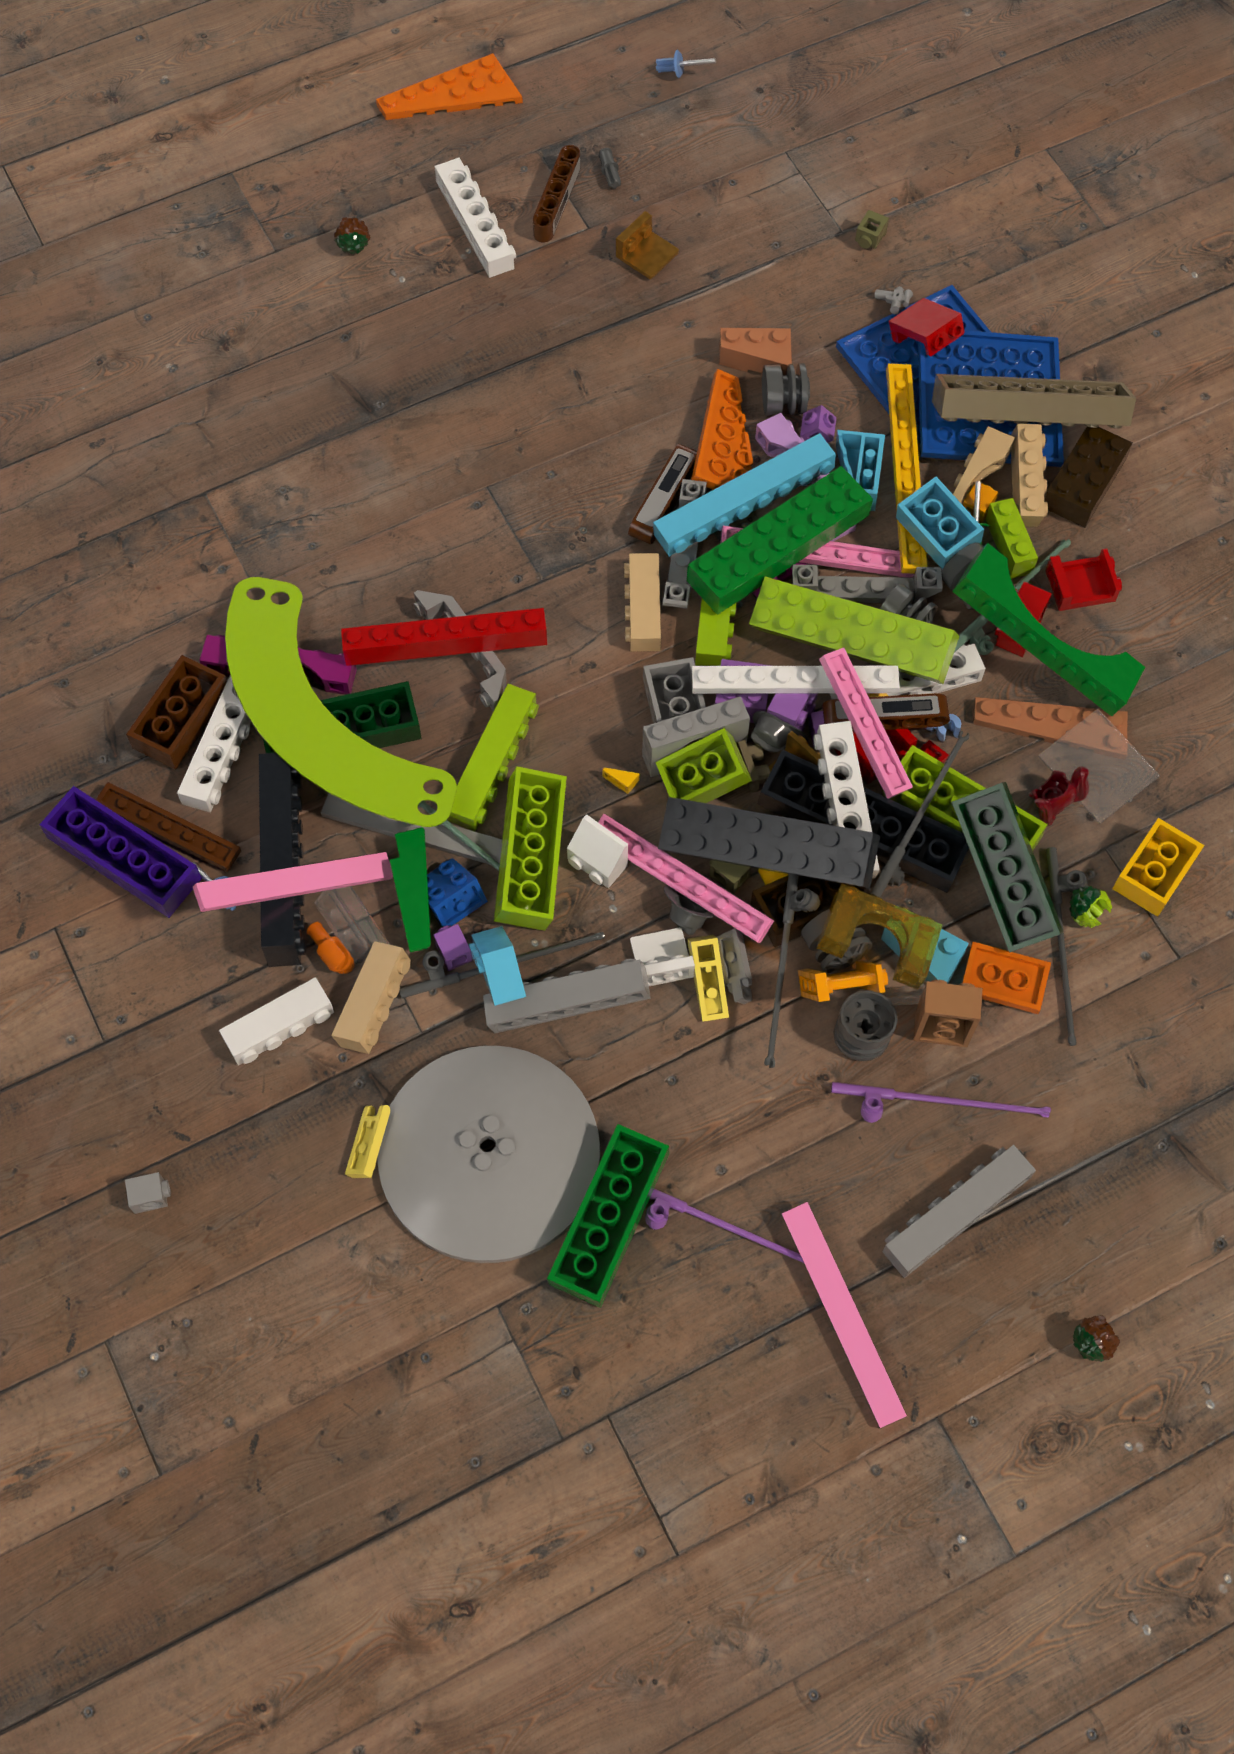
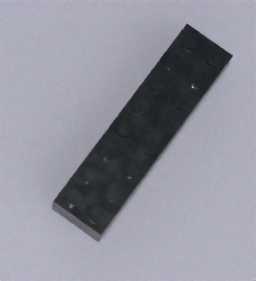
(769, 842)
(280, 850)
(931, 854)

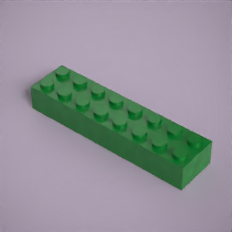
(779, 540)

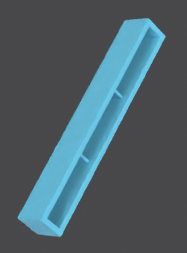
(744, 495)

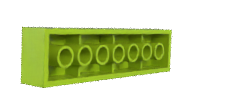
(862, 630)

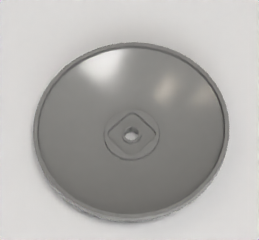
(499, 1200)

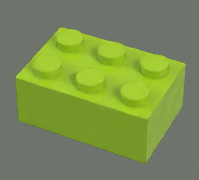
(704, 769)

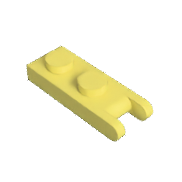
(367, 1142)

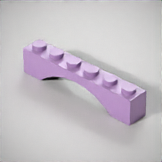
(777, 436)

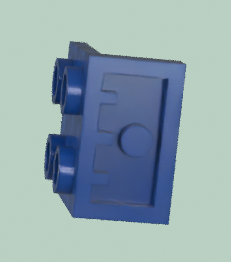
(453, 893)

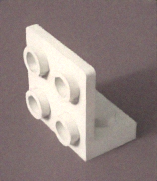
(663, 956)

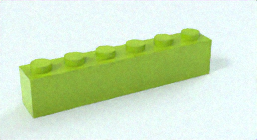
(492, 756)

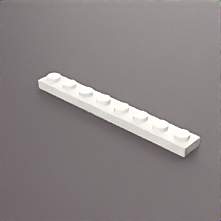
(786, 679)

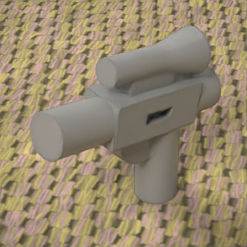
(895, 298)

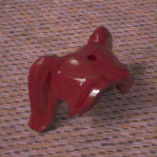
(1059, 793)

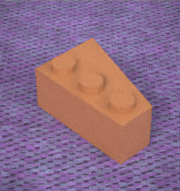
(754, 348)

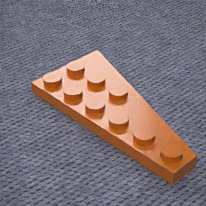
(454, 90)
(723, 443)

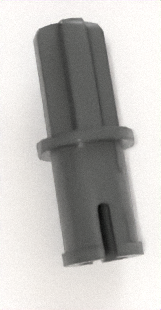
(609, 168)

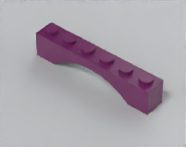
(322, 667)

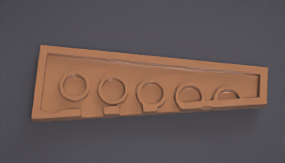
(1036, 719)

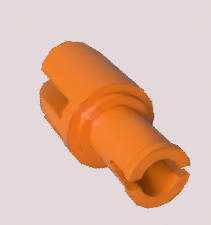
(331, 949)

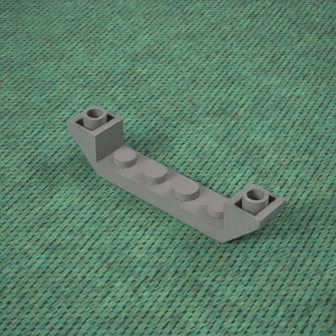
(925, 583)
(677, 589)
(436, 605)

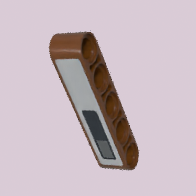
(556, 193)
(663, 493)
(898, 711)

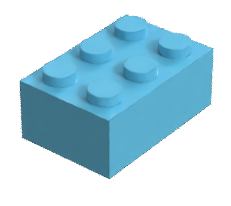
(938, 521)

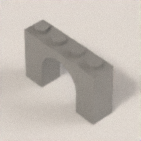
(674, 733)

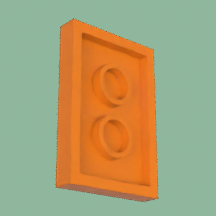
(1007, 977)

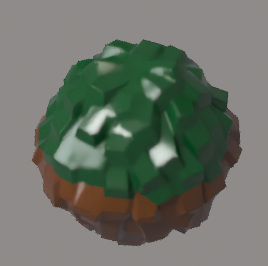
(352, 235)
(1095, 1339)

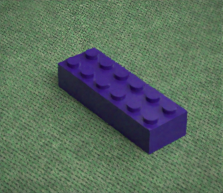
(121, 851)

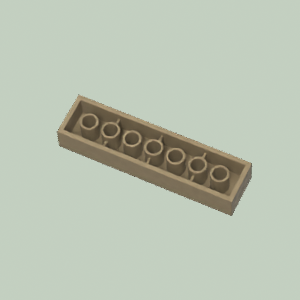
(1033, 400)

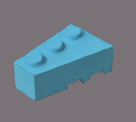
(862, 458)
(946, 957)
(498, 963)

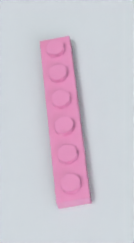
(865, 723)

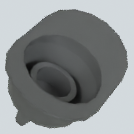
(772, 732)
(686, 912)

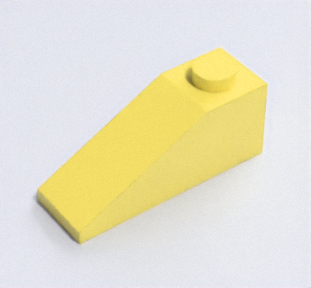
(708, 977)

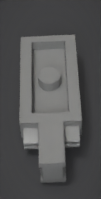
(735, 965)

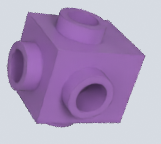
(818, 421)

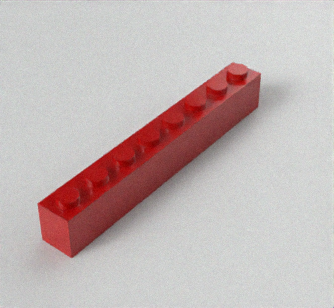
(444, 636)

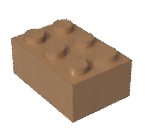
(948, 1013)

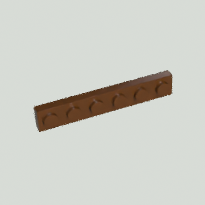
(170, 827)

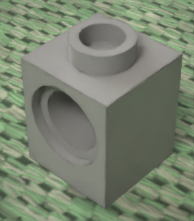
(147, 1192)

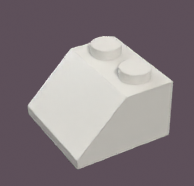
(597, 852)

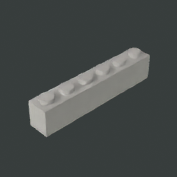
(570, 996)
(958, 1211)

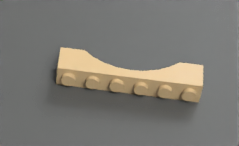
(990, 456)

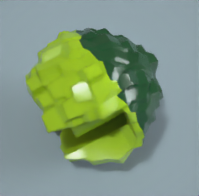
(1088, 905)

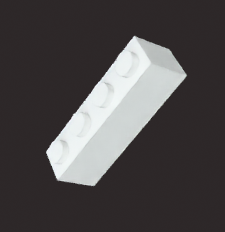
(277, 1021)

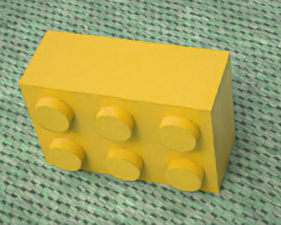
(1158, 867)

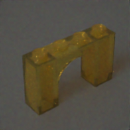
(914, 933)

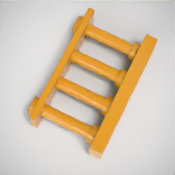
(818, 985)

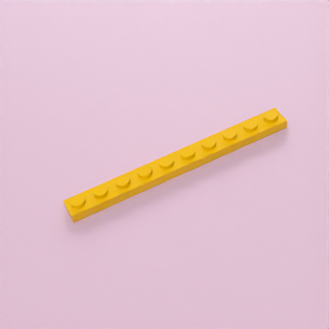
(904, 456)

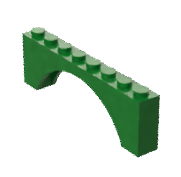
(990, 591)

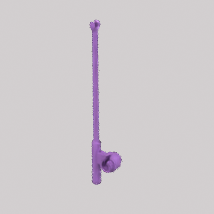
(873, 1106)
(658, 1213)

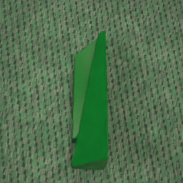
(412, 887)

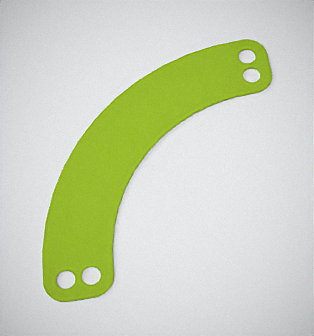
(301, 729)

